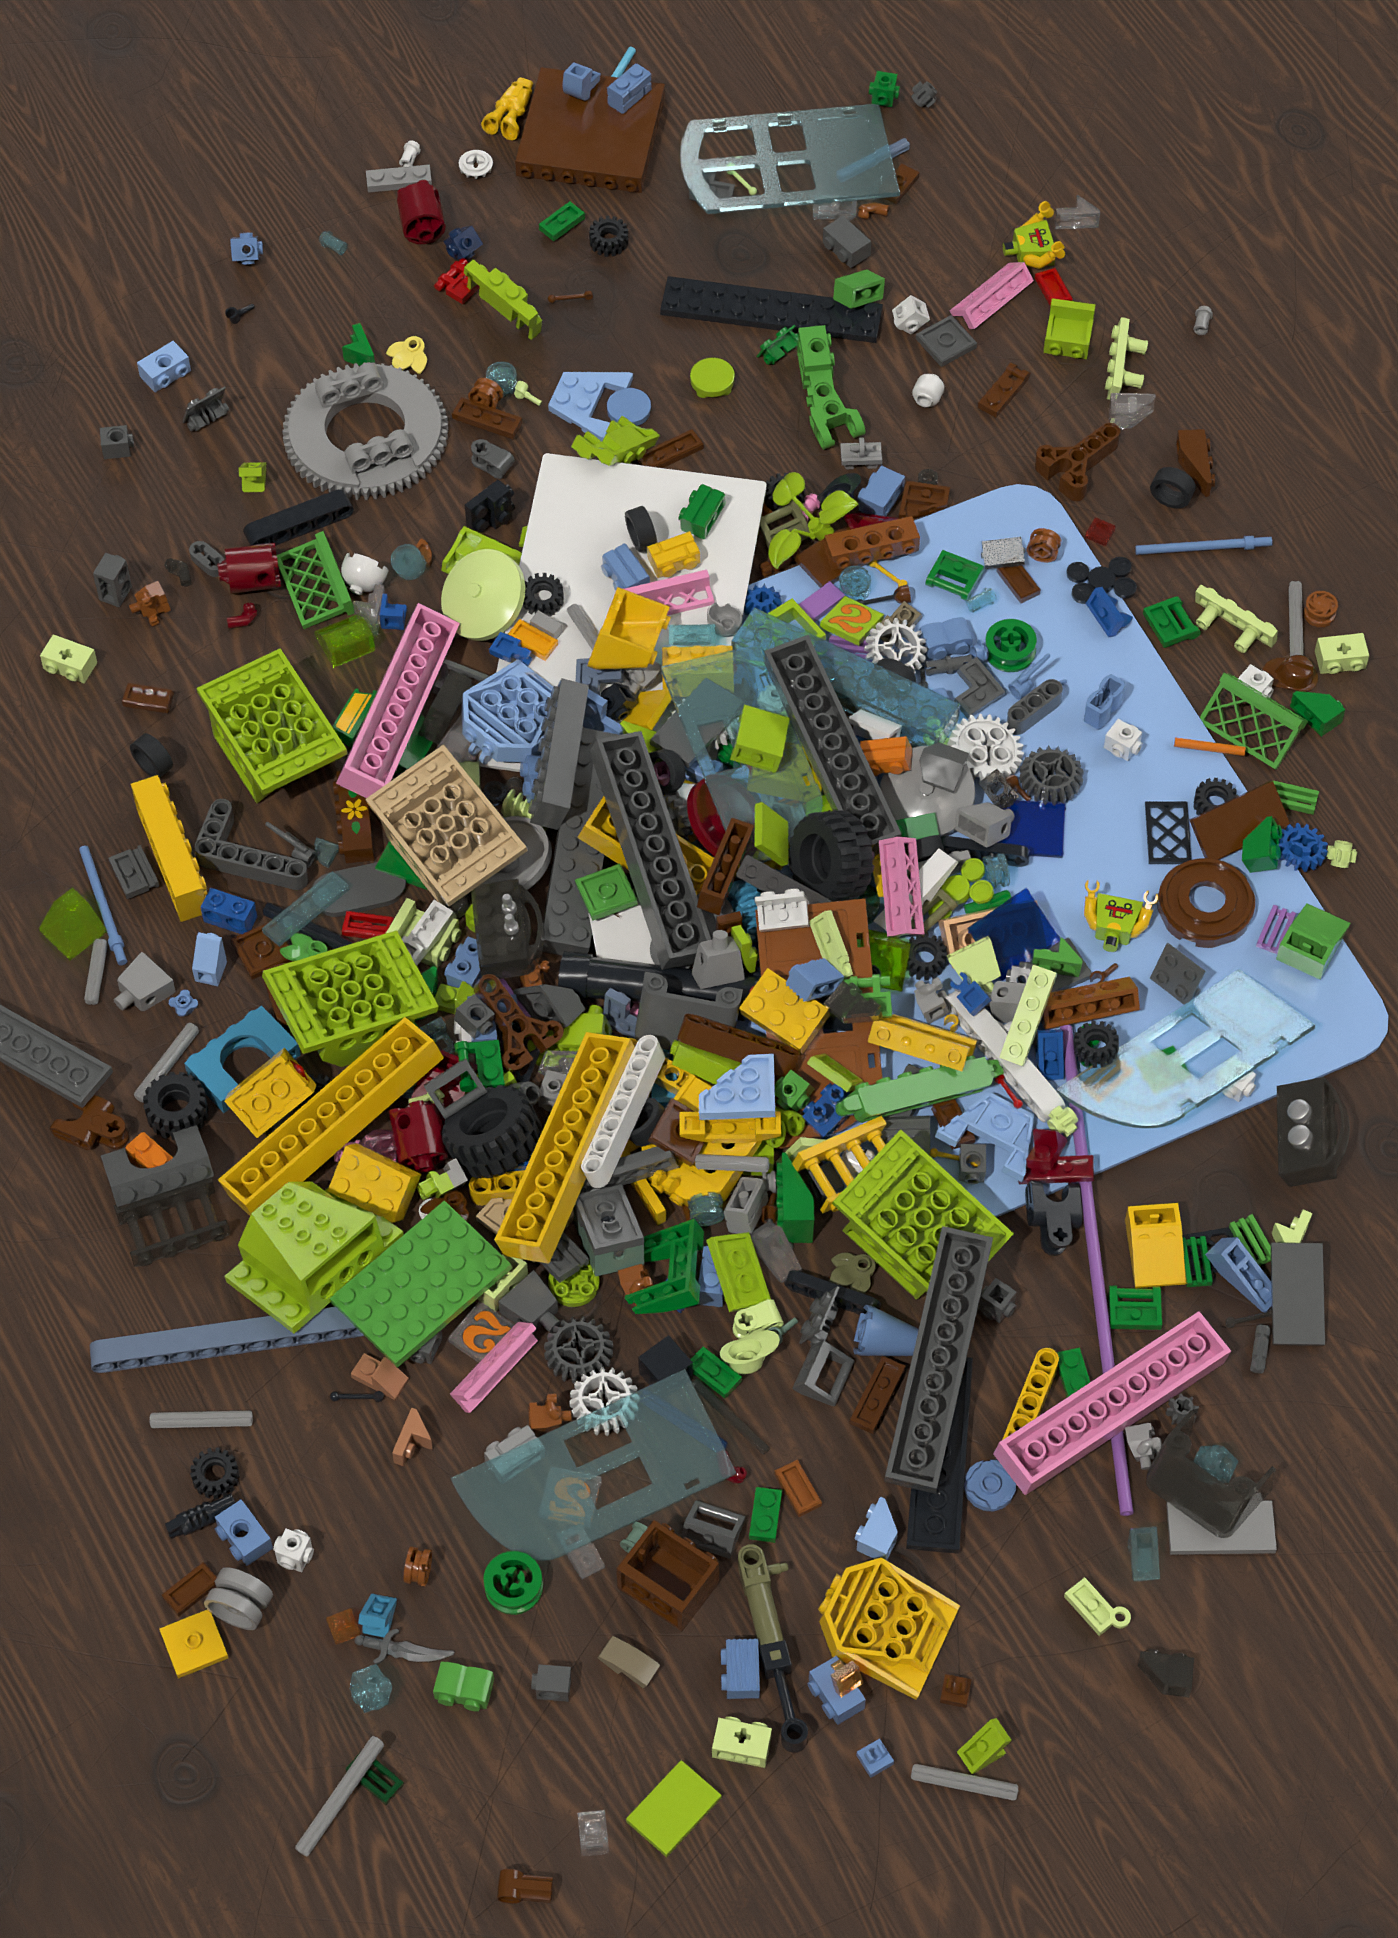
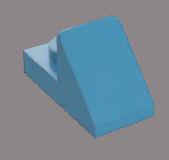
(377, 1615)

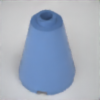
(883, 1335)

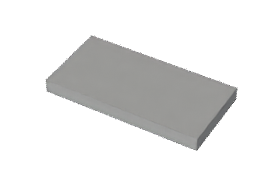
(1252, 1537)

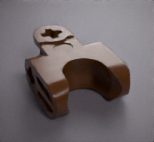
(93, 1126)

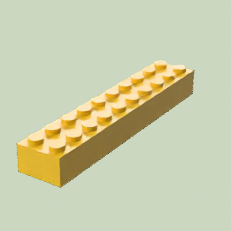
(333, 1115)
(554, 1170)

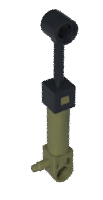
(772, 1646)

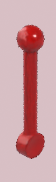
(1017, 1103)

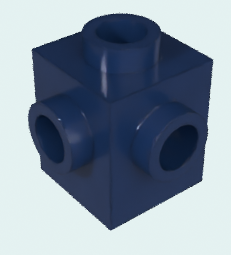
(462, 242)

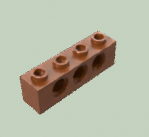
(871, 543)
(1090, 1002)

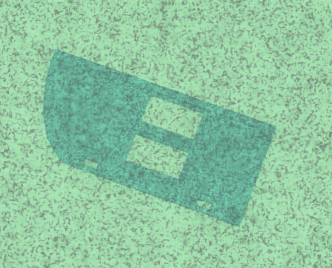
(716, 691)
(1149, 1087)
(539, 1497)

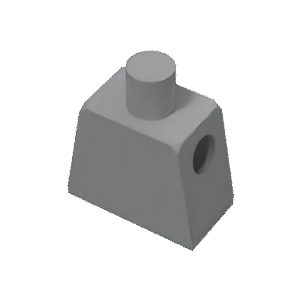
(984, 823)
(717, 961)
(143, 984)
(1005, 1000)

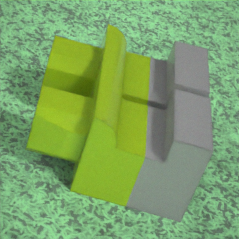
(442, 1184)

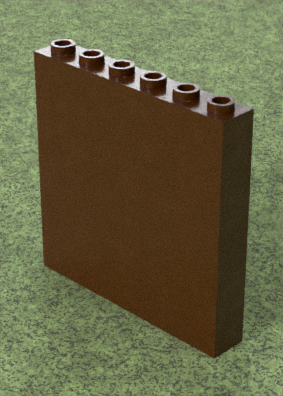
(589, 138)

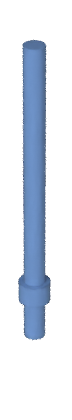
(1247, 543)
(115, 941)

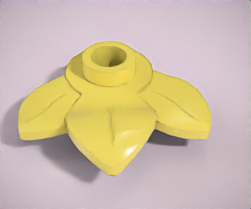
(405, 356)

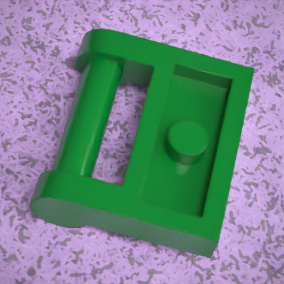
(958, 569)
(1166, 626)
(487, 1062)
(1135, 1314)

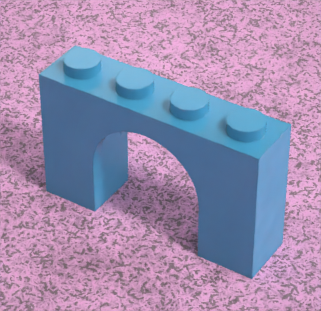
(256, 1031)

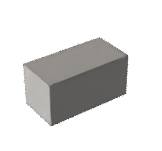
(546, 624)

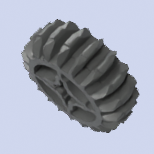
(1057, 786)
(597, 1344)

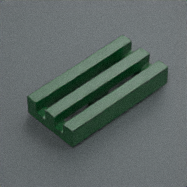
(391, 1791)

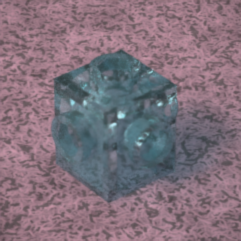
(1216, 1461)
(370, 1688)

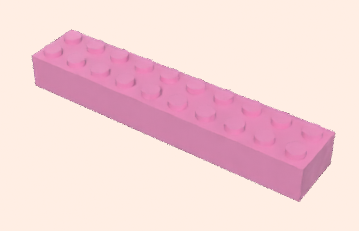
(398, 702)
(1111, 1403)

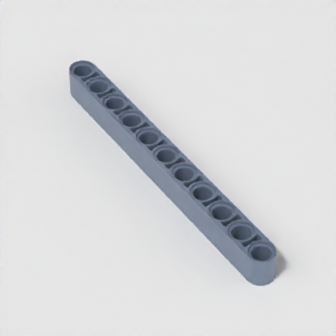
(215, 1341)

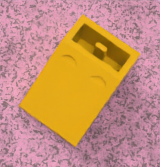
(1156, 1245)

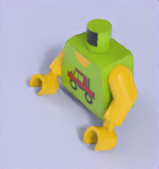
(1034, 241)
(1115, 917)

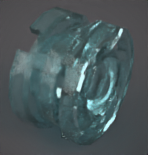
(503, 375)
(408, 562)
(855, 582)
(996, 870)
(706, 1208)

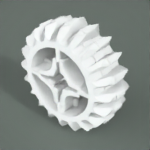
(897, 630)
(581, 1402)

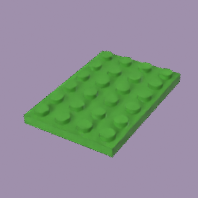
(420, 1283)

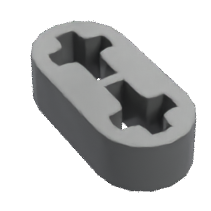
(204, 561)

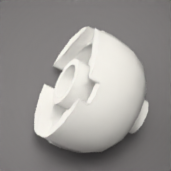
(362, 573)

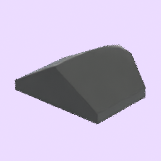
(942, 766)

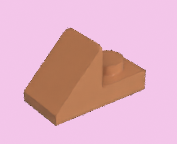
(380, 1376)
(412, 1434)

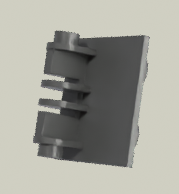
(210, 404)
(1177, 974)
(821, 1318)

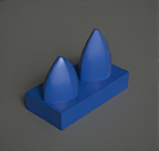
(1106, 613)

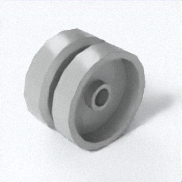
(238, 1598)

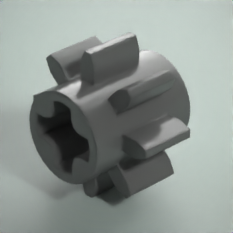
(924, 94)
(1178, 1405)

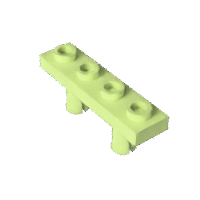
(1118, 348)
(1244, 620)
(1028, 1015)

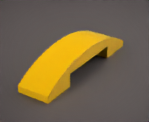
(729, 1130)

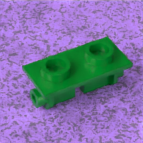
(772, 349)

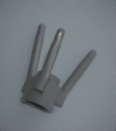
(300, 851)

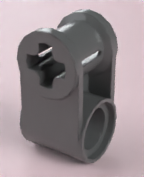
(492, 460)

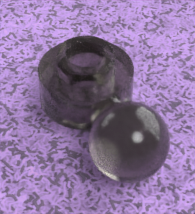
(501, 790)

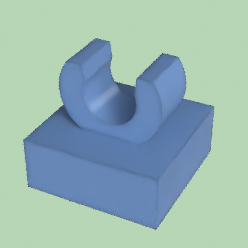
(875, 1758)

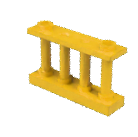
(923, 1041)
(831, 1150)

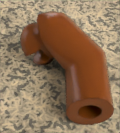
(873, 207)

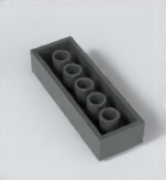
(558, 753)

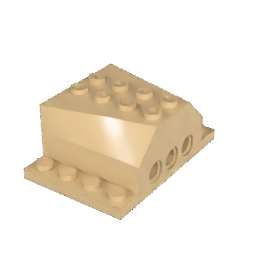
(445, 827)

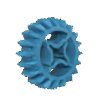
(743, 899)

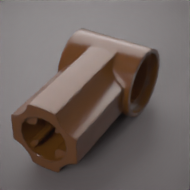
(516, 1886)

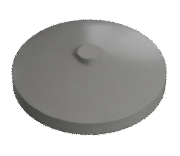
(911, 797)
(534, 862)

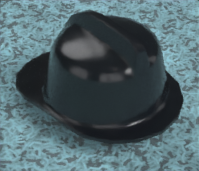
(846, 483)

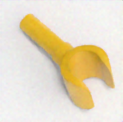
(952, 1018)

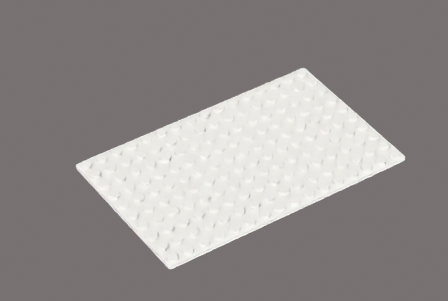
(582, 516)

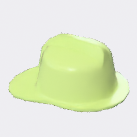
(750, 1351)

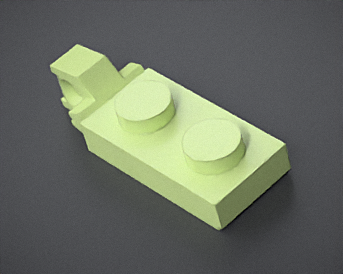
(831, 942)

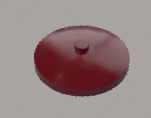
(705, 817)

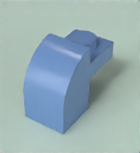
(579, 81)

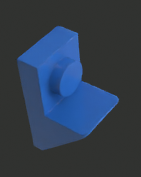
(1050, 1054)

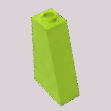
(700, 1062)

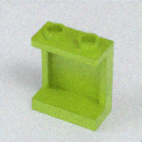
(1069, 328)
(760, 738)

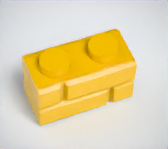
(673, 555)

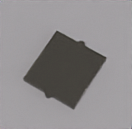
(1003, 553)

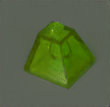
(71, 924)
(890, 956)

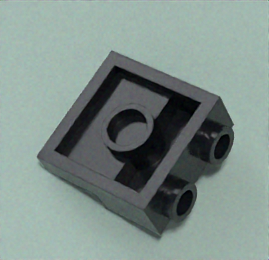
(490, 507)

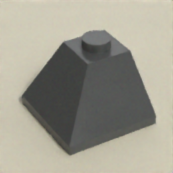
(550, 1003)

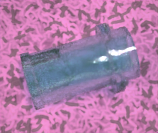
(332, 242)
(980, 600)

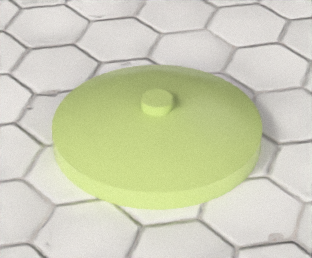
(483, 594)

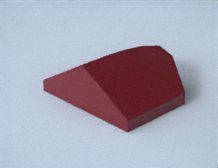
(862, 519)

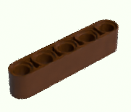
(734, 1043)

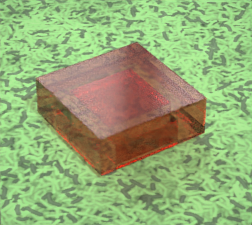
(1100, 531)

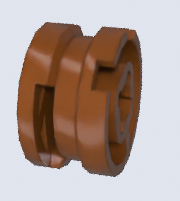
(486, 392)
(1044, 545)
(1320, 610)
(417, 1566)

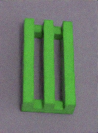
(1296, 793)
(1250, 1220)

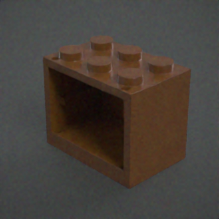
(668, 1574)

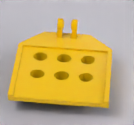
(689, 1181)
(846, 1616)

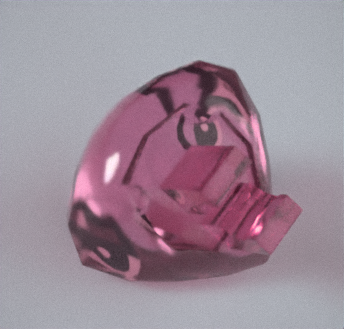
(381, 1142)

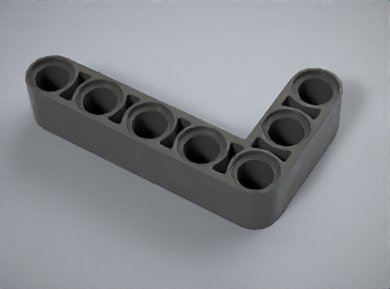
(243, 855)

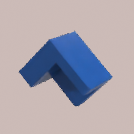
(392, 615)

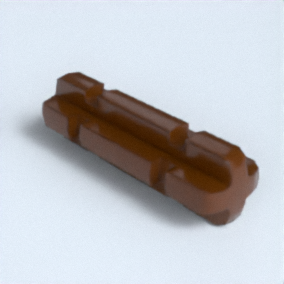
(767, 567)

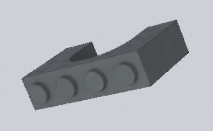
(134, 1183)

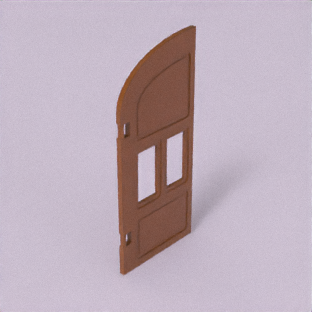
(786, 948)

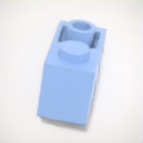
(209, 959)
(879, 1533)

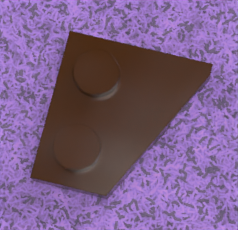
(923, 499)

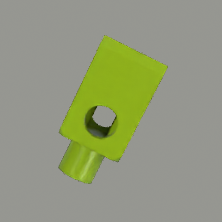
(590, 1022)

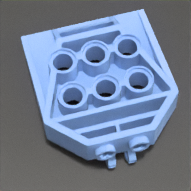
(506, 714)

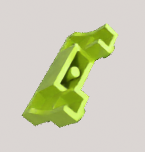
(504, 296)
(622, 443)
(471, 541)

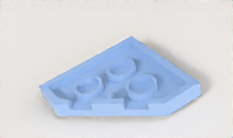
(742, 1091)

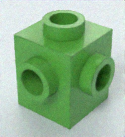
(793, 1092)

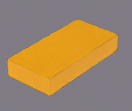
(534, 639)

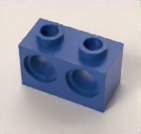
(228, 911)

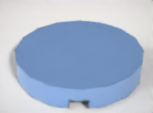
(629, 403)
(989, 1486)

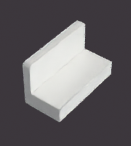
(873, 726)

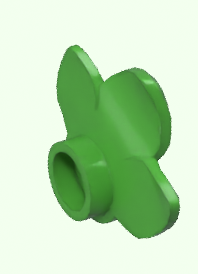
(302, 947)

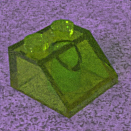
(346, 640)

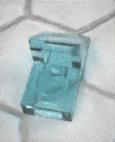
(1144, 1553)

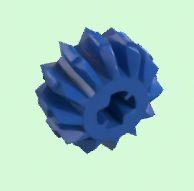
(762, 598)

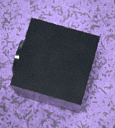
(663, 1361)

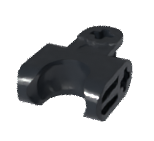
(1052, 1217)

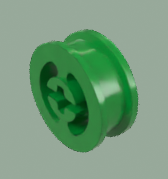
(1010, 656)
(504, 1570)

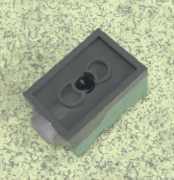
(608, 1230)

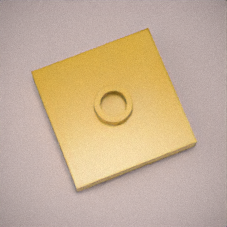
(193, 1643)

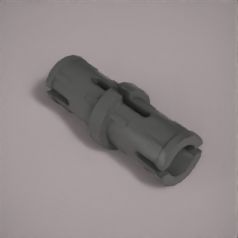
(946, 665)

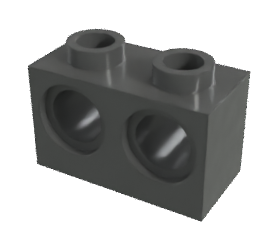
(112, 579)

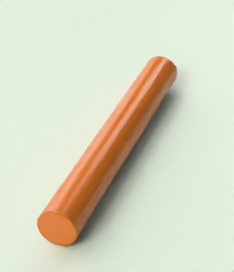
(1209, 746)

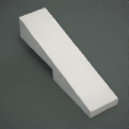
(931, 877)
(428, 930)

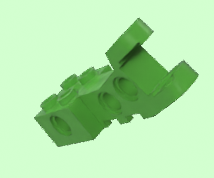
(816, 375)

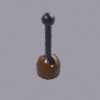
(900, 594)

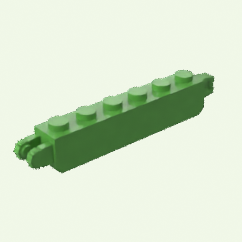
(918, 1090)

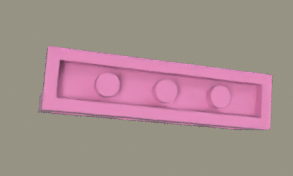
(993, 294)
(678, 587)
(898, 886)
(494, 1366)

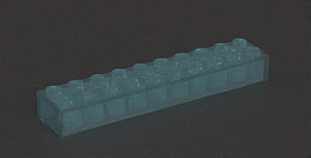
(862, 684)

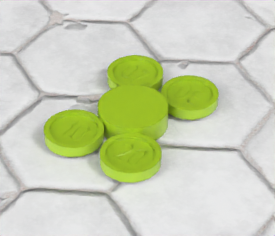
(960, 889)

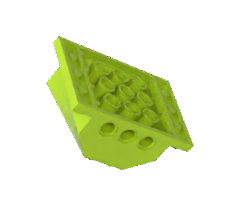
(269, 724)
(349, 996)
(900, 1210)
(305, 1250)

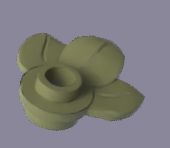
(850, 1273)

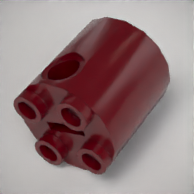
(420, 212)
(250, 568)
(418, 1136)

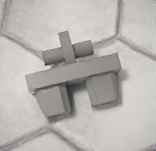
(861, 454)

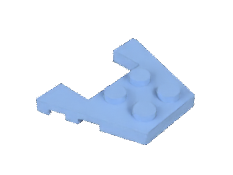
(579, 395)
(997, 1123)

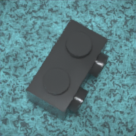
(846, 242)

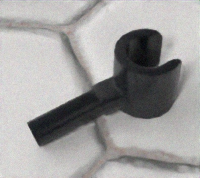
(235, 314)

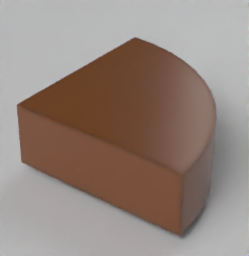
(425, 550)

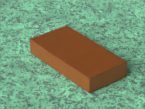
(798, 1488)

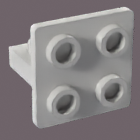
(782, 910)

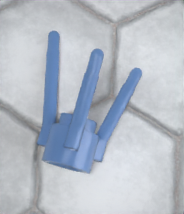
(1023, 685)

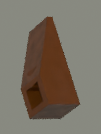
(1193, 457)

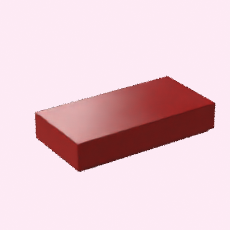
(1052, 285)

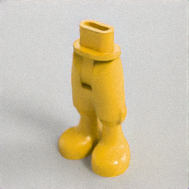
(513, 100)

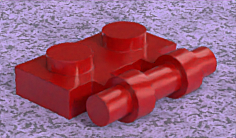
(456, 287)

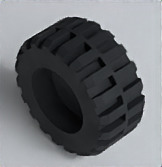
(832, 855)
(493, 1132)

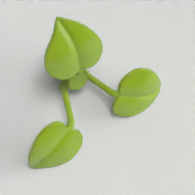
(833, 508)

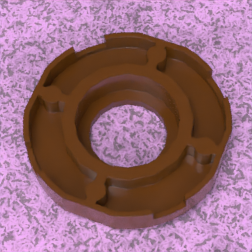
(1201, 927)

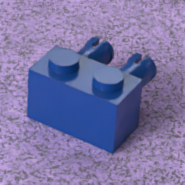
(822, 1114)

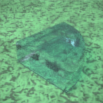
(325, 851)

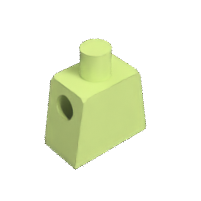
(977, 962)

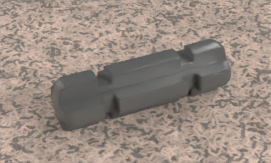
(1260, 1348)

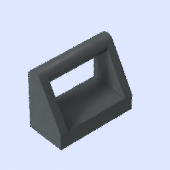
(446, 1077)
(812, 1367)
(709, 1536)

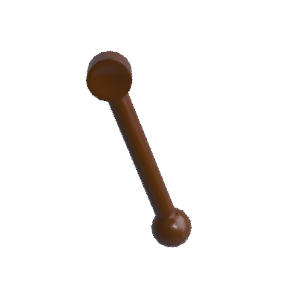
(587, 295)

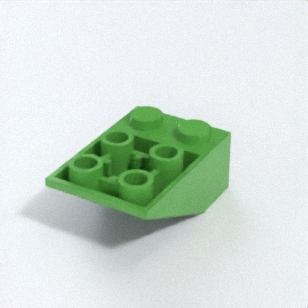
(1312, 941)

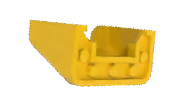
(629, 632)

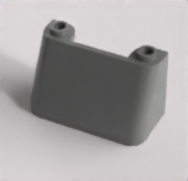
(663, 1012)

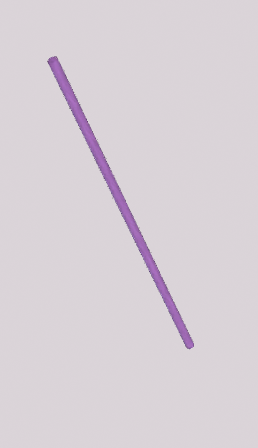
(1097, 1277)

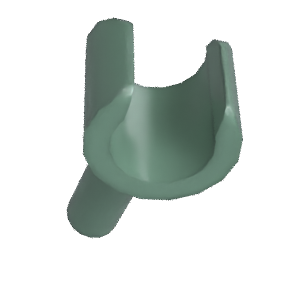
(782, 1330)

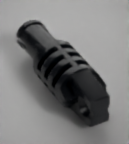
(198, 1517)

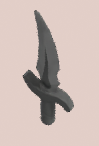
(401, 1649)

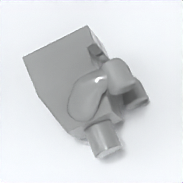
(642, 677)
(930, 1003)
(1142, 1444)

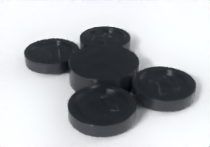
(1101, 577)

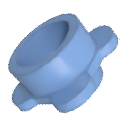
(979, 651)
(183, 1009)

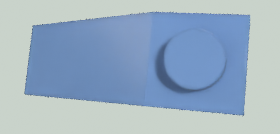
(1242, 1271)

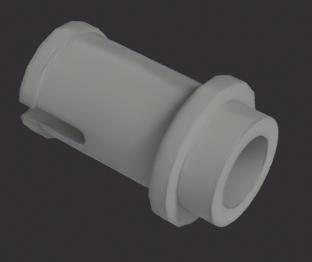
(1203, 315)

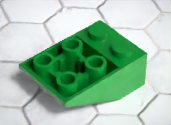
(794, 1203)

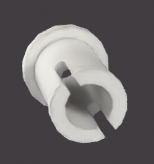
(411, 149)

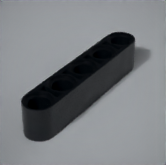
(299, 519)

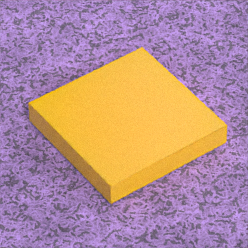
(649, 708)

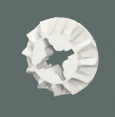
(468, 159)

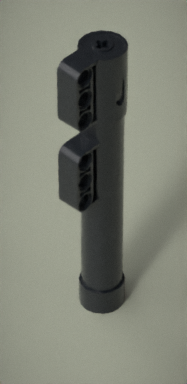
(595, 976)

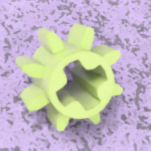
(1341, 854)
(1062, 1120)

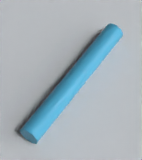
(624, 62)

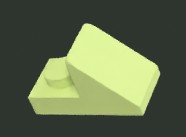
(1296, 1231)

